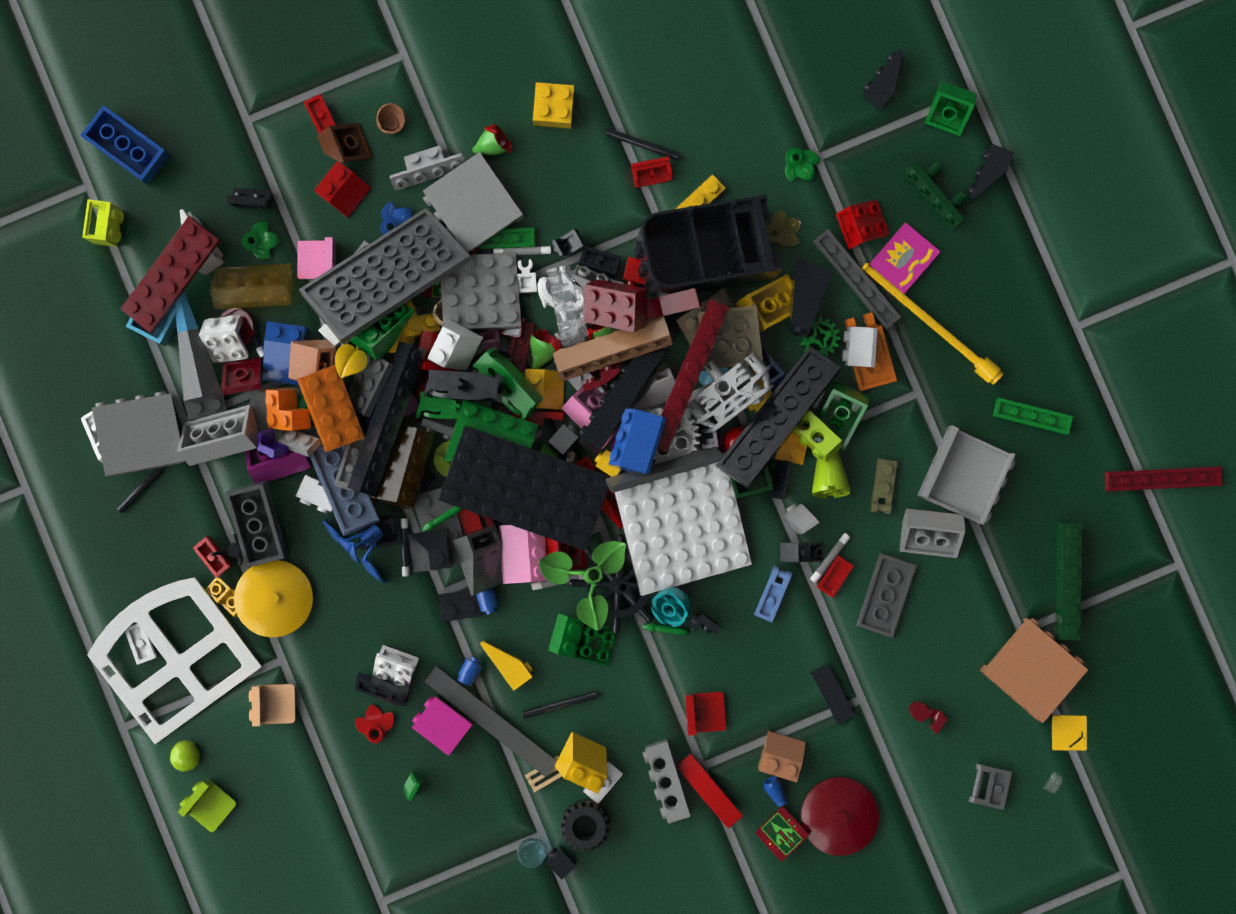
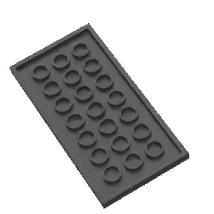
(384, 275)

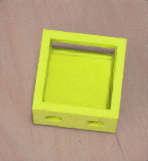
(107, 223)

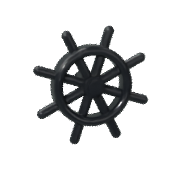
(618, 586)

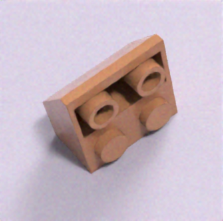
(310, 357)

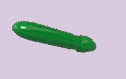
(442, 518)
(665, 629)

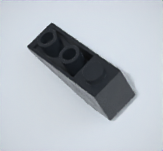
(884, 86)
(995, 165)

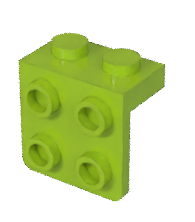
(208, 804)

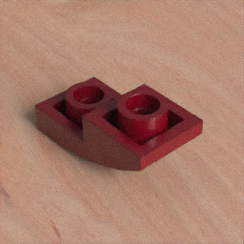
(606, 376)

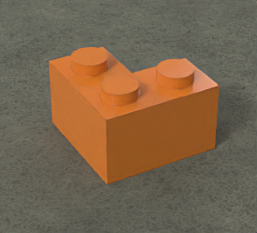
(283, 410)

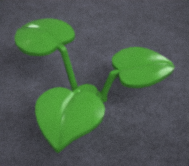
(610, 559)

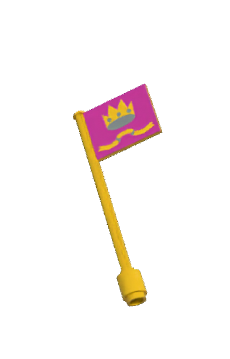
(899, 267)

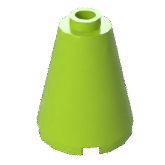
(830, 478)

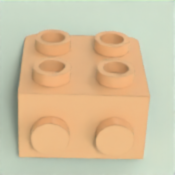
(272, 704)

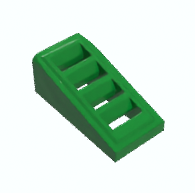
(413, 785)

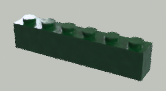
(1068, 581)

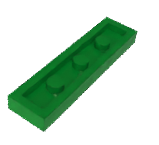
(1032, 416)

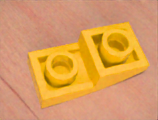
(222, 594)

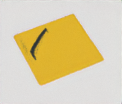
(1069, 733)

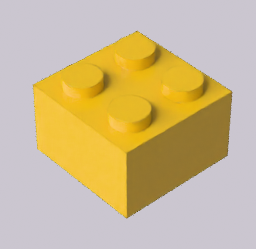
(553, 105)

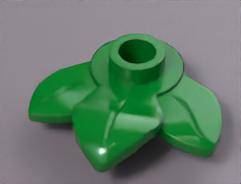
(803, 166)
(263, 240)

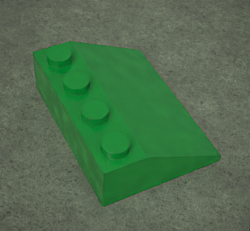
(493, 423)

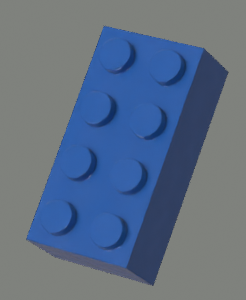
(125, 145)

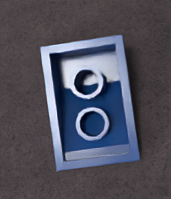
(277, 350)

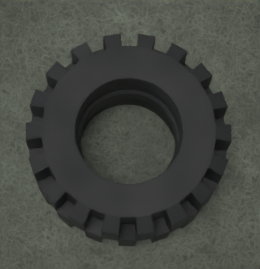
(585, 842)

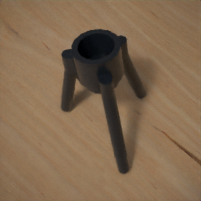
(233, 550)

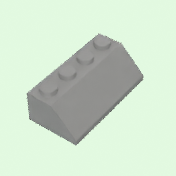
(218, 435)

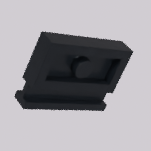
(459, 605)

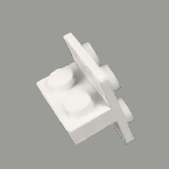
(394, 666)

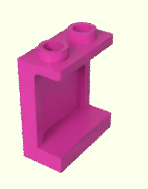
(441, 724)

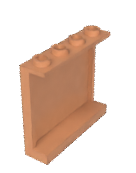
(1035, 670)

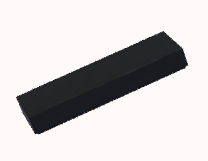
(832, 694)

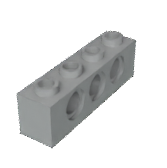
(679, 809)

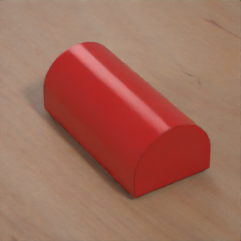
(217, 564)

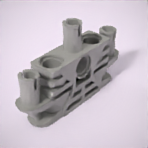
(736, 403)

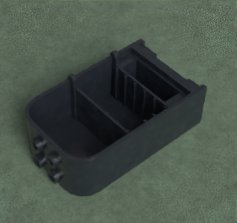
(706, 247)

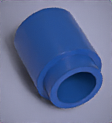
(488, 601)
(470, 671)

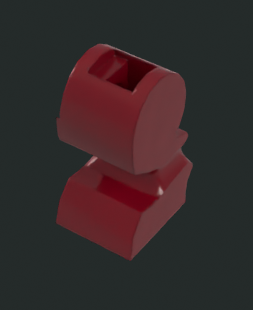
(920, 712)

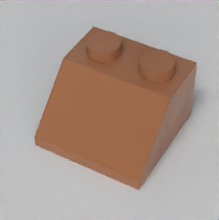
(782, 756)

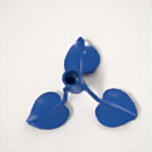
(368, 538)

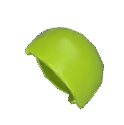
(185, 756)

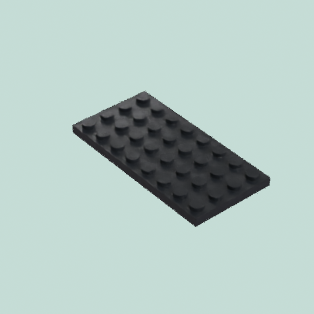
(524, 488)

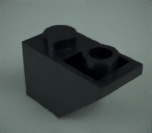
(801, 552)

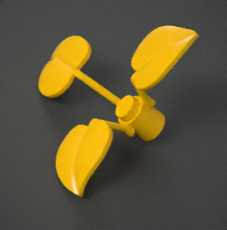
(354, 360)

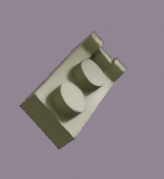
(883, 485)

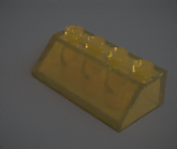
(252, 286)

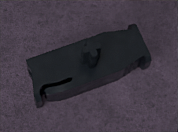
(464, 386)

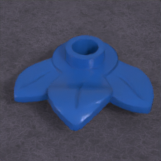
(394, 216)

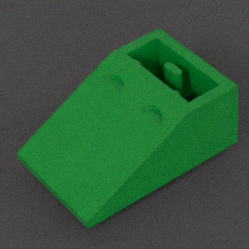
(381, 336)
(580, 641)

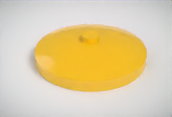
(273, 598)

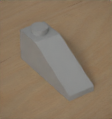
(800, 518)

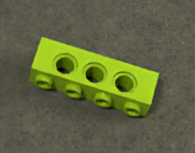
(824, 449)

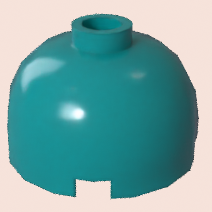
(671, 606)

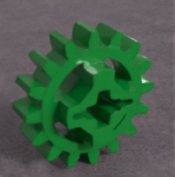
(822, 346)

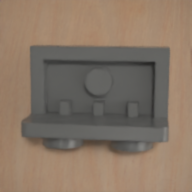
(442, 426)

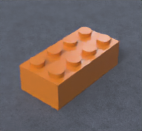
(330, 408)

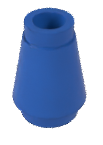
(775, 790)

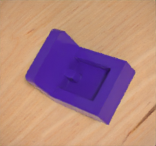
(268, 445)

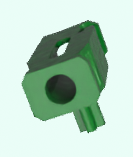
(517, 391)
(448, 408)

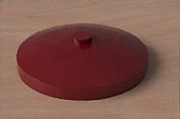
(839, 816)

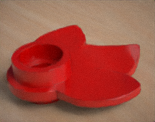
(374, 721)

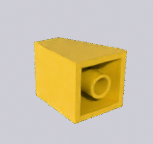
(583, 762)

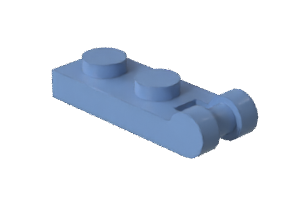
(772, 594)

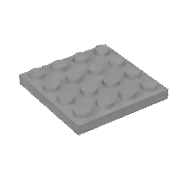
(483, 293)

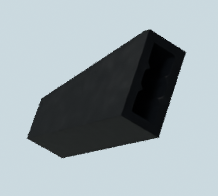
(807, 292)

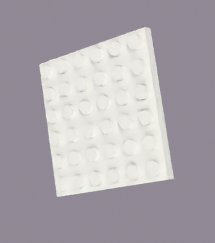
(683, 528)

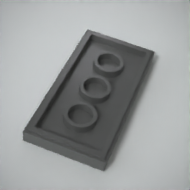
(886, 595)

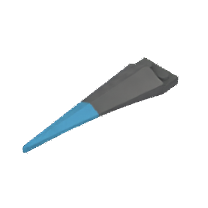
(199, 381)

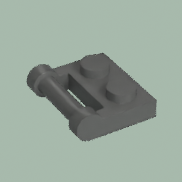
(996, 788)

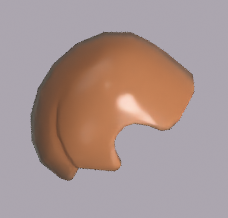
(390, 119)

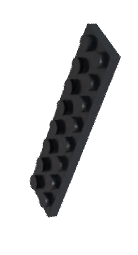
(778, 417)

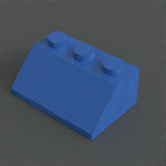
(637, 441)

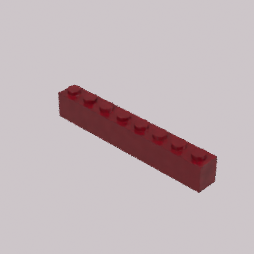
(690, 371)

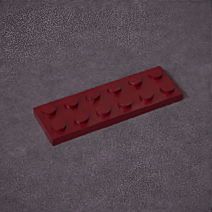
(170, 274)

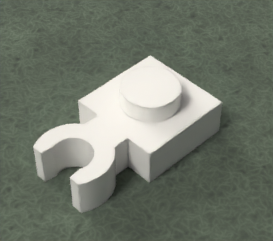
(526, 280)

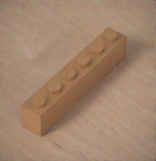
(611, 349)

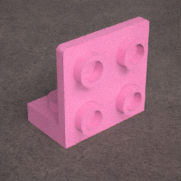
(315, 257)

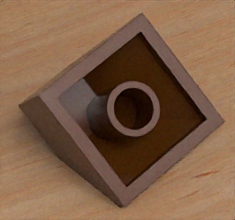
(345, 143)

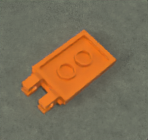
(883, 371)

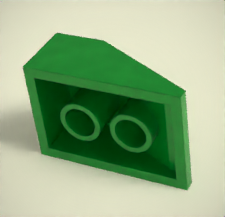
(843, 412)

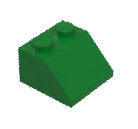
(951, 108)

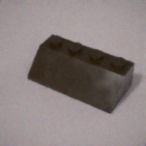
(405, 467)

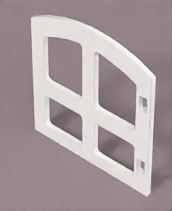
(177, 663)

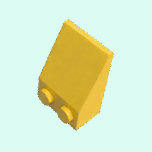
(772, 302)

